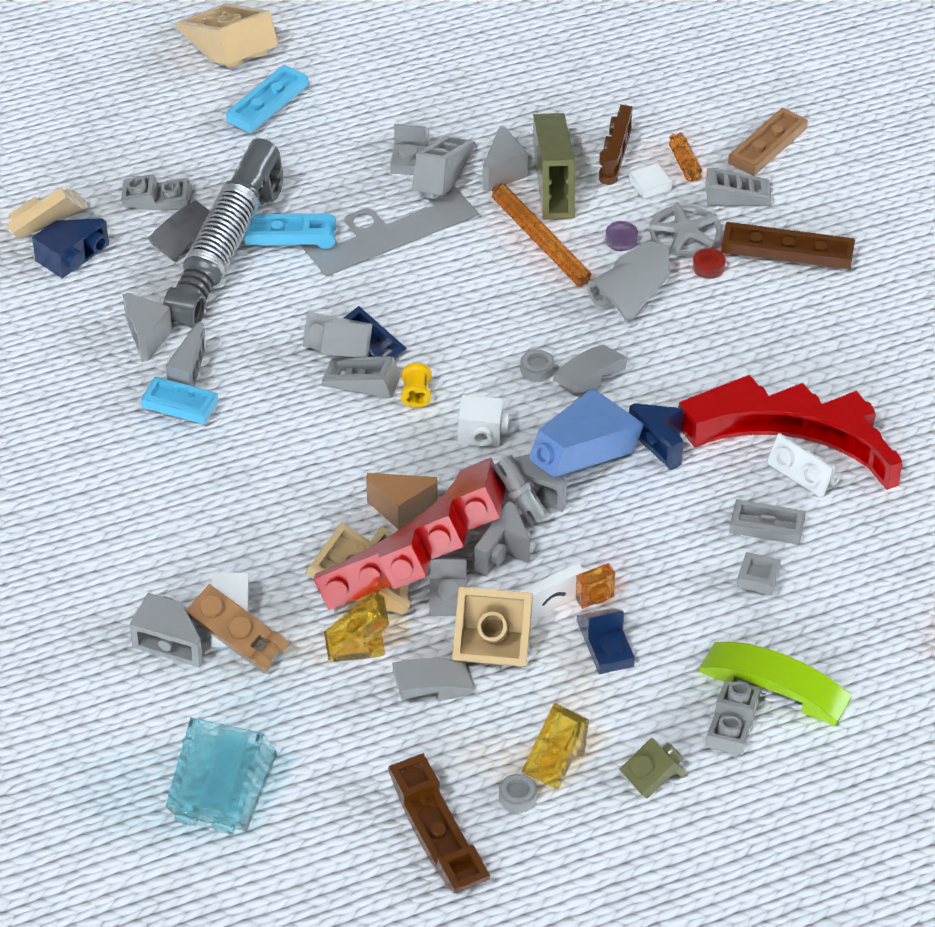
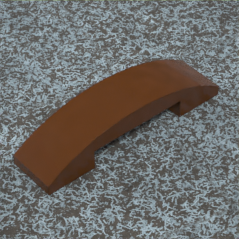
(435, 825)

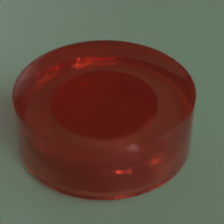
(709, 263)

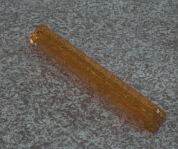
(541, 235)

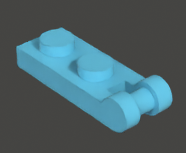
(292, 230)

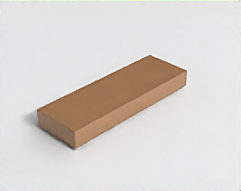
(767, 141)

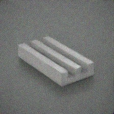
(766, 523)

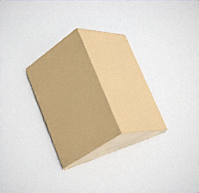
(492, 626)

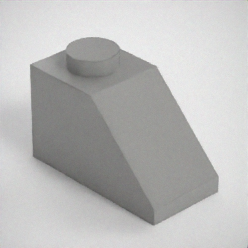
(166, 630)

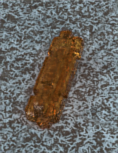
(685, 157)

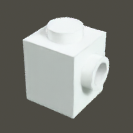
(481, 421)

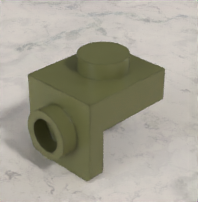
(652, 766)

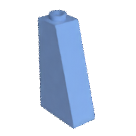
(585, 435)

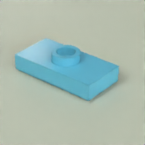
(179, 400)

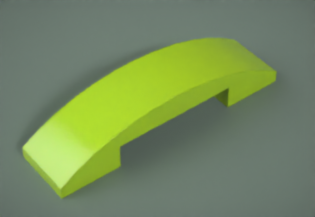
(779, 673)

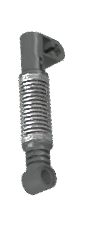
(238, 201)

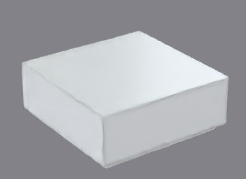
(650, 181)

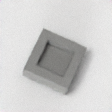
(758, 573)

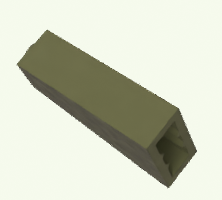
(554, 165)

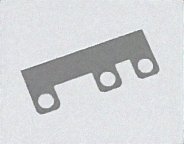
(386, 237)

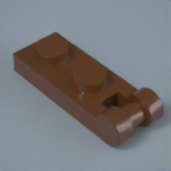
(615, 146)

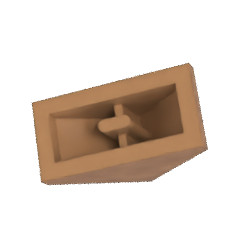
(401, 496)

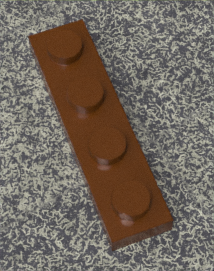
(788, 245)

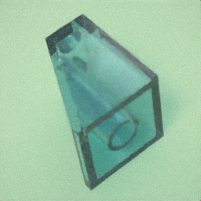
(220, 775)

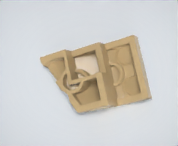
(37, 214)
(347, 543)

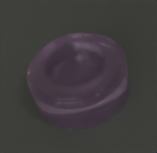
(621, 236)

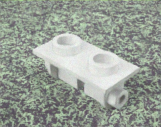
(802, 465)

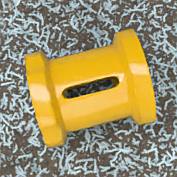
(416, 380)

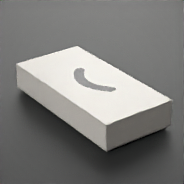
(553, 590)

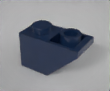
(69, 244)

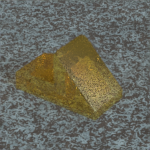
(358, 631)
(557, 744)

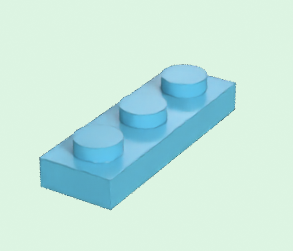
(267, 98)

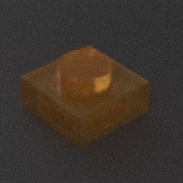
(595, 586)

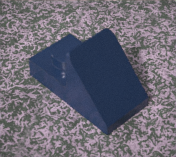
(661, 432)
(606, 640)

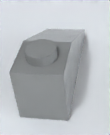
(440, 165)

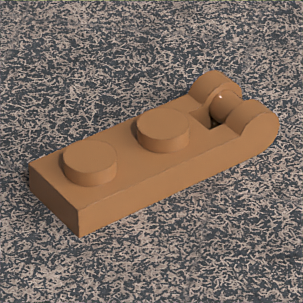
(236, 628)

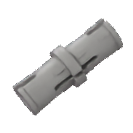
(520, 490)

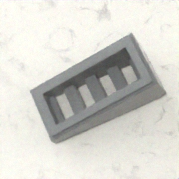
(732, 188)
(187, 359)
(374, 375)

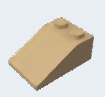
(230, 33)

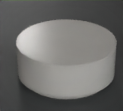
(537, 365)
(517, 793)

